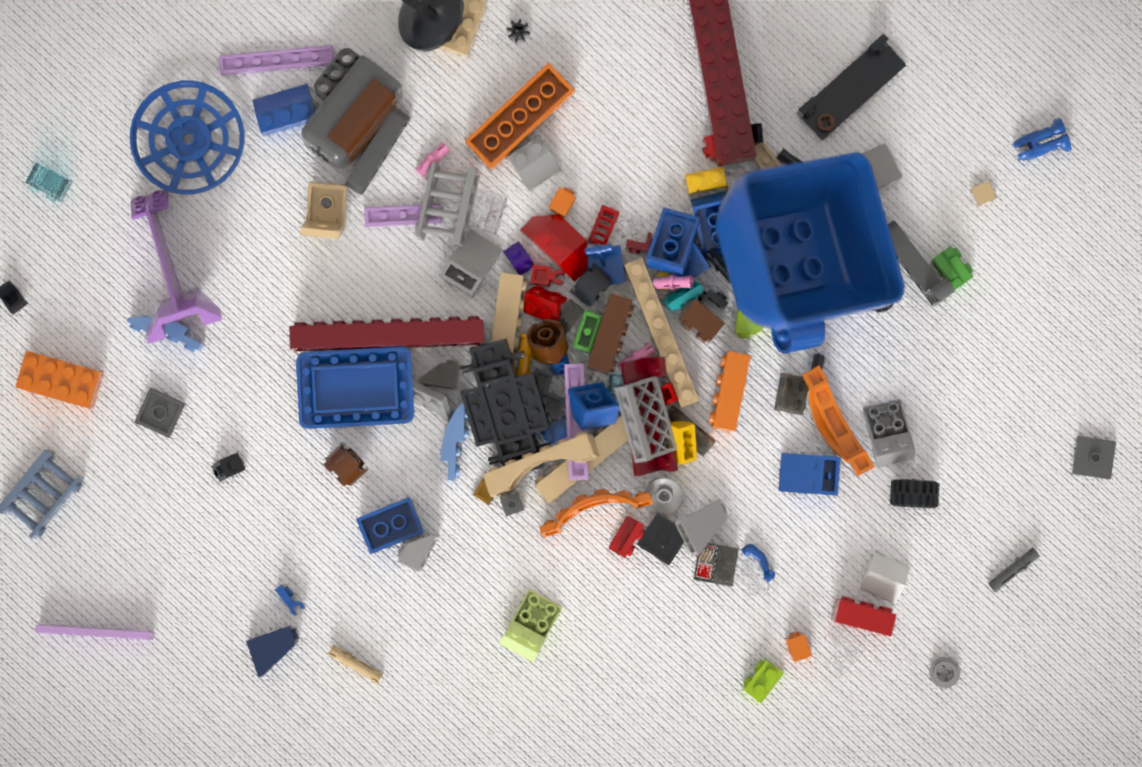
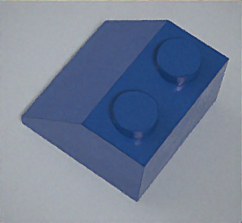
(593, 405)

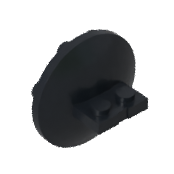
(429, 23)

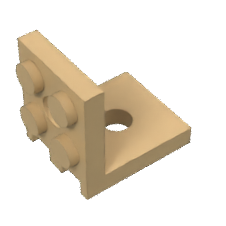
(321, 220)

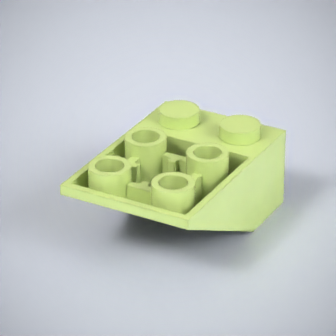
(531, 625)

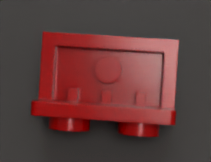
(543, 303)
(626, 536)

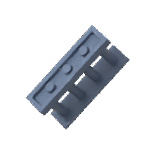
(33, 476)

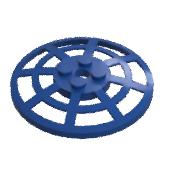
(178, 129)

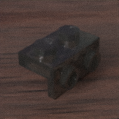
(791, 394)

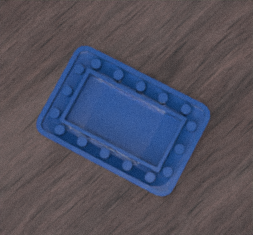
(355, 388)

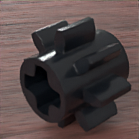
(519, 26)

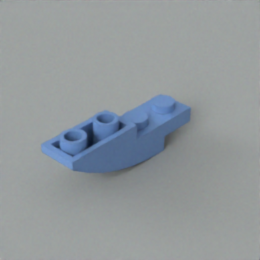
(175, 331)
(454, 433)

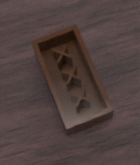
(609, 334)

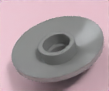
(668, 503)

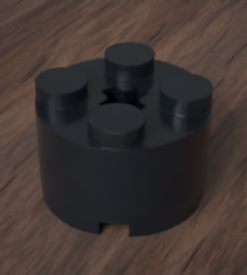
(591, 284)

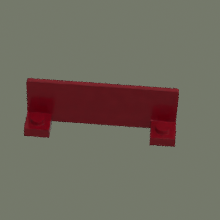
(635, 371)

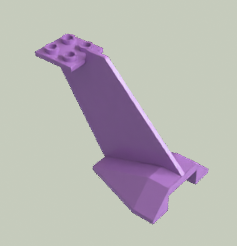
(179, 304)

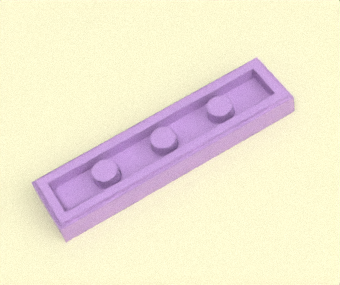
(397, 215)

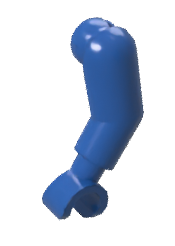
(760, 556)

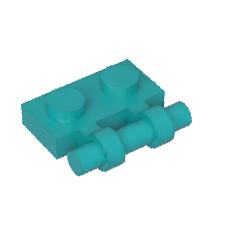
(677, 299)

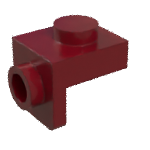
(636, 247)

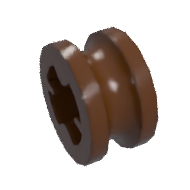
(831, 122)

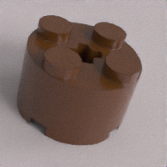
(547, 341)
(345, 465)

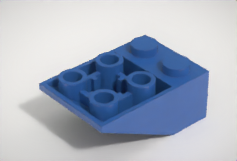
(809, 474)

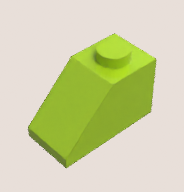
(745, 327)

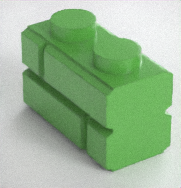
(952, 268)
(587, 332)

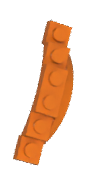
(832, 423)
(586, 502)

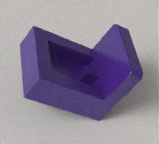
(519, 258)

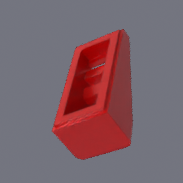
(608, 210)

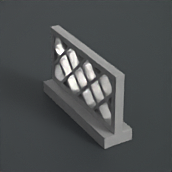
(635, 423)

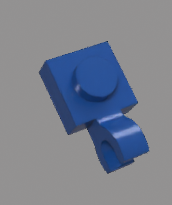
(286, 595)

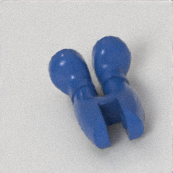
(1037, 150)

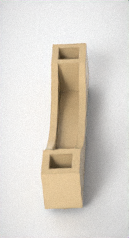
(505, 479)

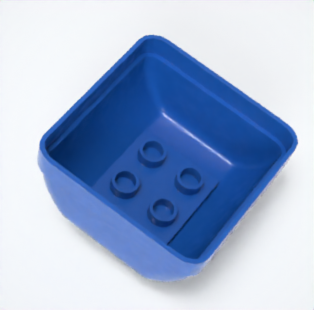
(808, 247)

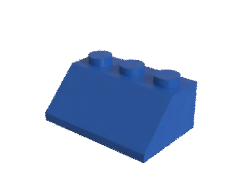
(284, 109)

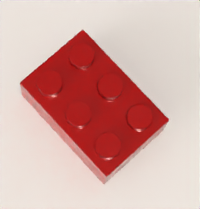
(864, 616)

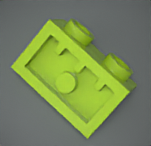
(762, 680)

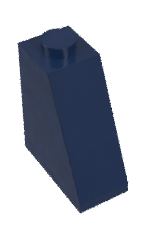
(271, 648)

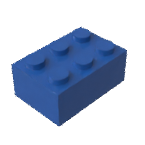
(390, 525)

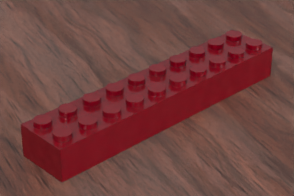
(722, 81)
(384, 335)

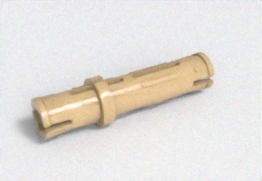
(355, 664)

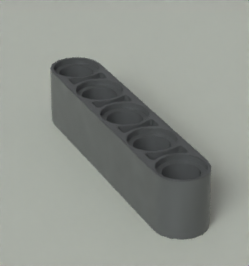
(377, 151)

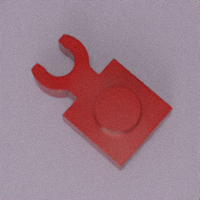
(543, 275)

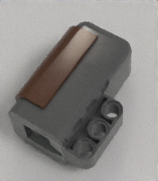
(351, 109)

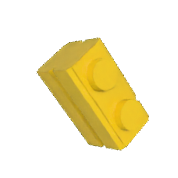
(705, 181)

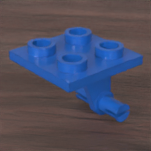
(609, 259)

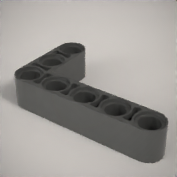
(918, 269)

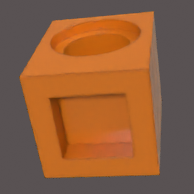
(562, 202)
(798, 646)

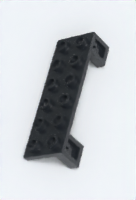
(853, 86)

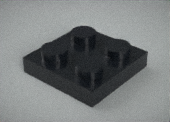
(661, 539)

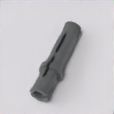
(1014, 569)

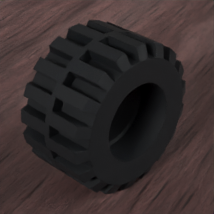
(914, 493)

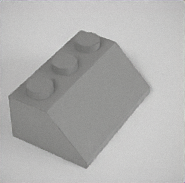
(417, 552)

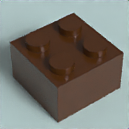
(701, 321)

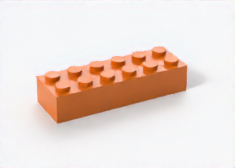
(519, 117)

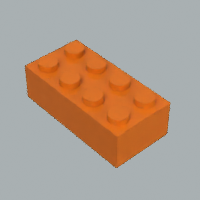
(59, 380)
(730, 391)

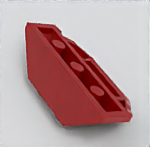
(559, 243)

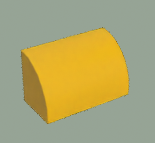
(685, 440)

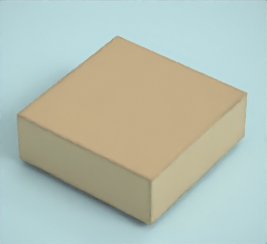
(983, 193)

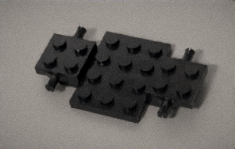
(504, 405)

